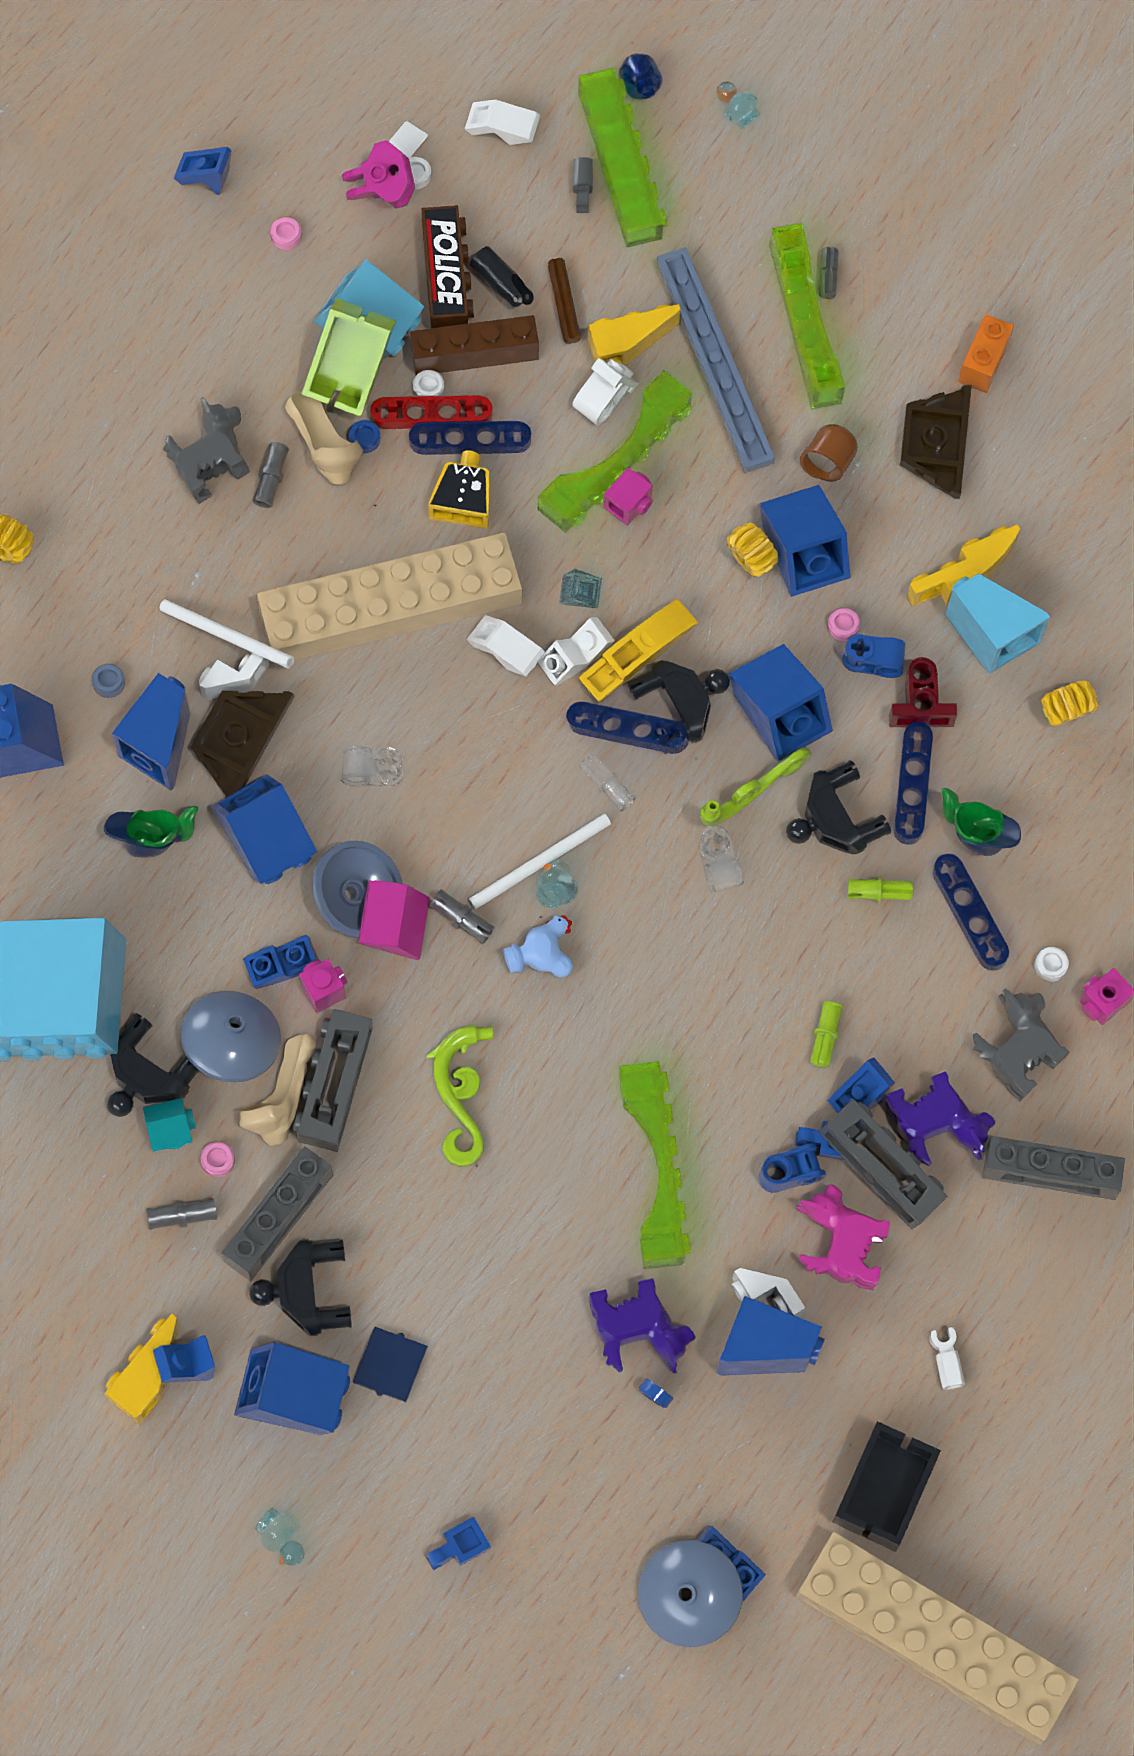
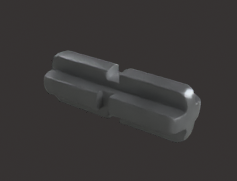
(828, 271)

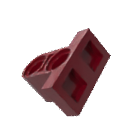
(926, 692)

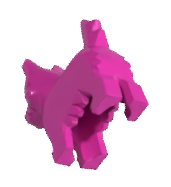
(849, 1240)

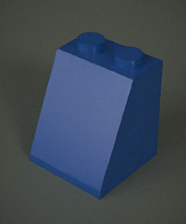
(807, 539)
(782, 701)
(155, 730)
(27, 733)
(265, 829)
(769, 1342)
(293, 1389)

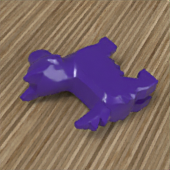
(936, 1114)
(637, 1321)

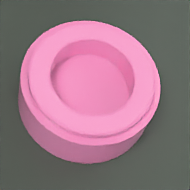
(285, 233)
(843, 624)
(217, 1159)

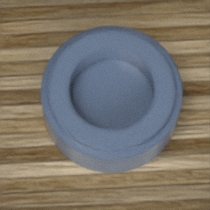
(108, 680)

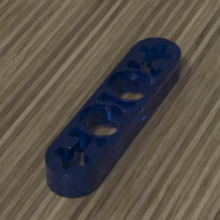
(470, 431)
(625, 732)
(915, 783)
(974, 910)

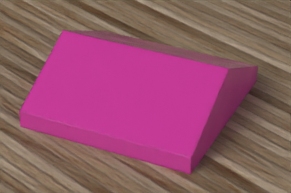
(394, 918)

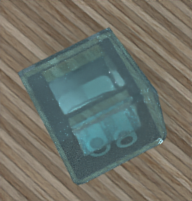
(580, 589)

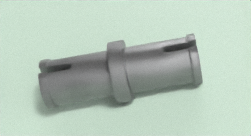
(270, 475)
(462, 916)
(181, 1214)

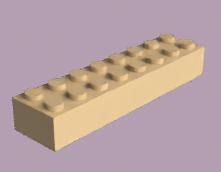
(391, 598)
(937, 1639)

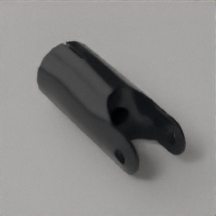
(501, 277)

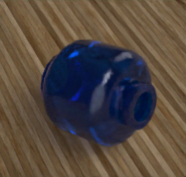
(640, 75)

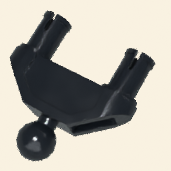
(685, 692)
(829, 818)
(142, 1077)
(297, 1288)

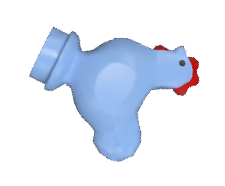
(542, 949)

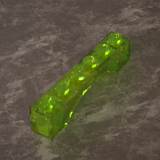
(796, 282)
(573, 494)
(643, 1098)

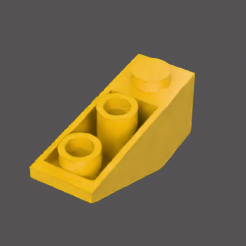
(632, 334)
(140, 1385)

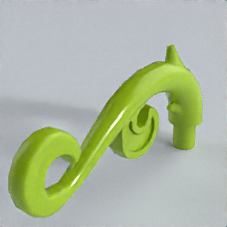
(715, 814)
(451, 1095)

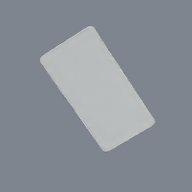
(408, 139)

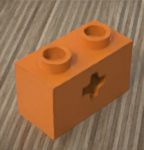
(986, 353)

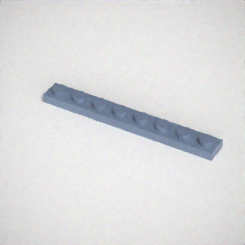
(715, 360)

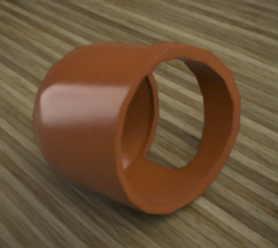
(835, 444)

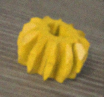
(14, 540)
(752, 549)
(1069, 702)

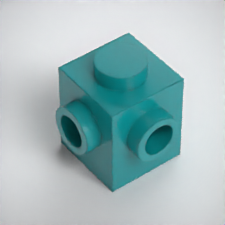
(169, 1124)

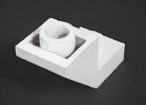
(508, 121)
(506, 644)
(575, 654)
(225, 678)
(761, 1285)

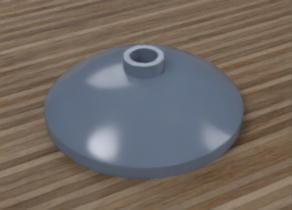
(349, 868)
(227, 1051)
(714, 1588)

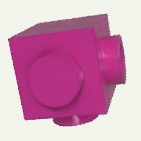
(629, 496)
(323, 984)
(1106, 996)

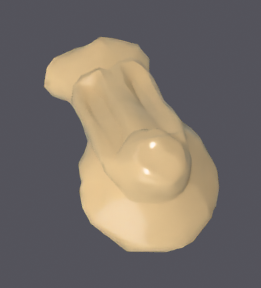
(328, 450)
(276, 1113)

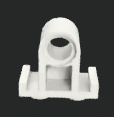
(604, 390)

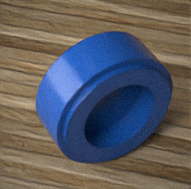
(366, 434)
(655, 1393)

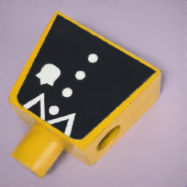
(462, 493)

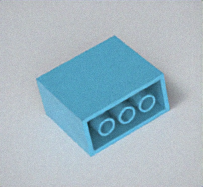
(60, 988)

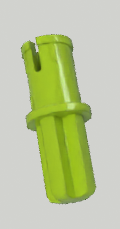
(879, 889)
(826, 1034)

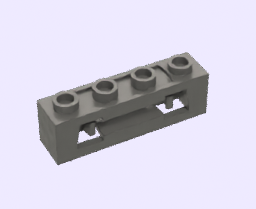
(347, 1028)
(1053, 1168)
(917, 1198)
(277, 1213)

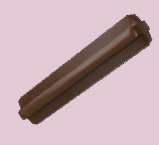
(564, 300)

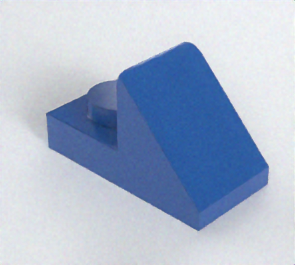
(205, 166)
(864, 1086)
(185, 1361)

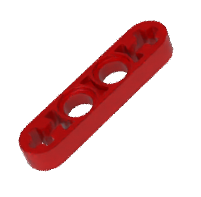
(431, 406)

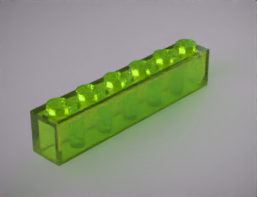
(621, 157)

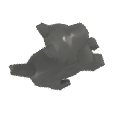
(210, 454)
(1026, 1048)

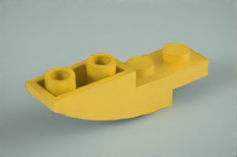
(975, 558)
(638, 649)

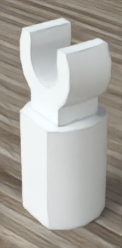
(948, 1361)

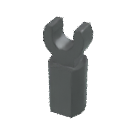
(582, 182)

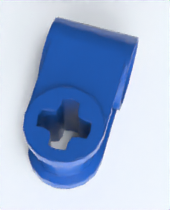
(877, 655)
(798, 1167)

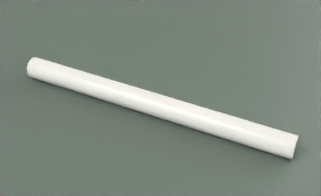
(226, 633)
(539, 861)

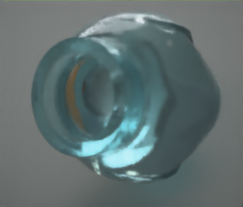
(740, 106)
(556, 885)
(276, 1532)

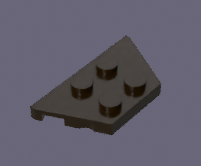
(937, 439)
(238, 734)

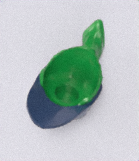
(979, 825)
(150, 832)

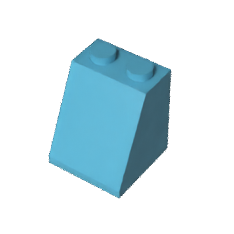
(377, 293)
(994, 621)

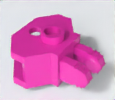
(380, 176)

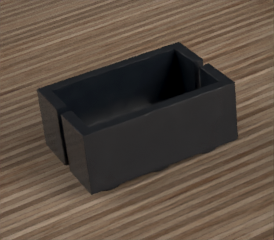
(886, 1486)

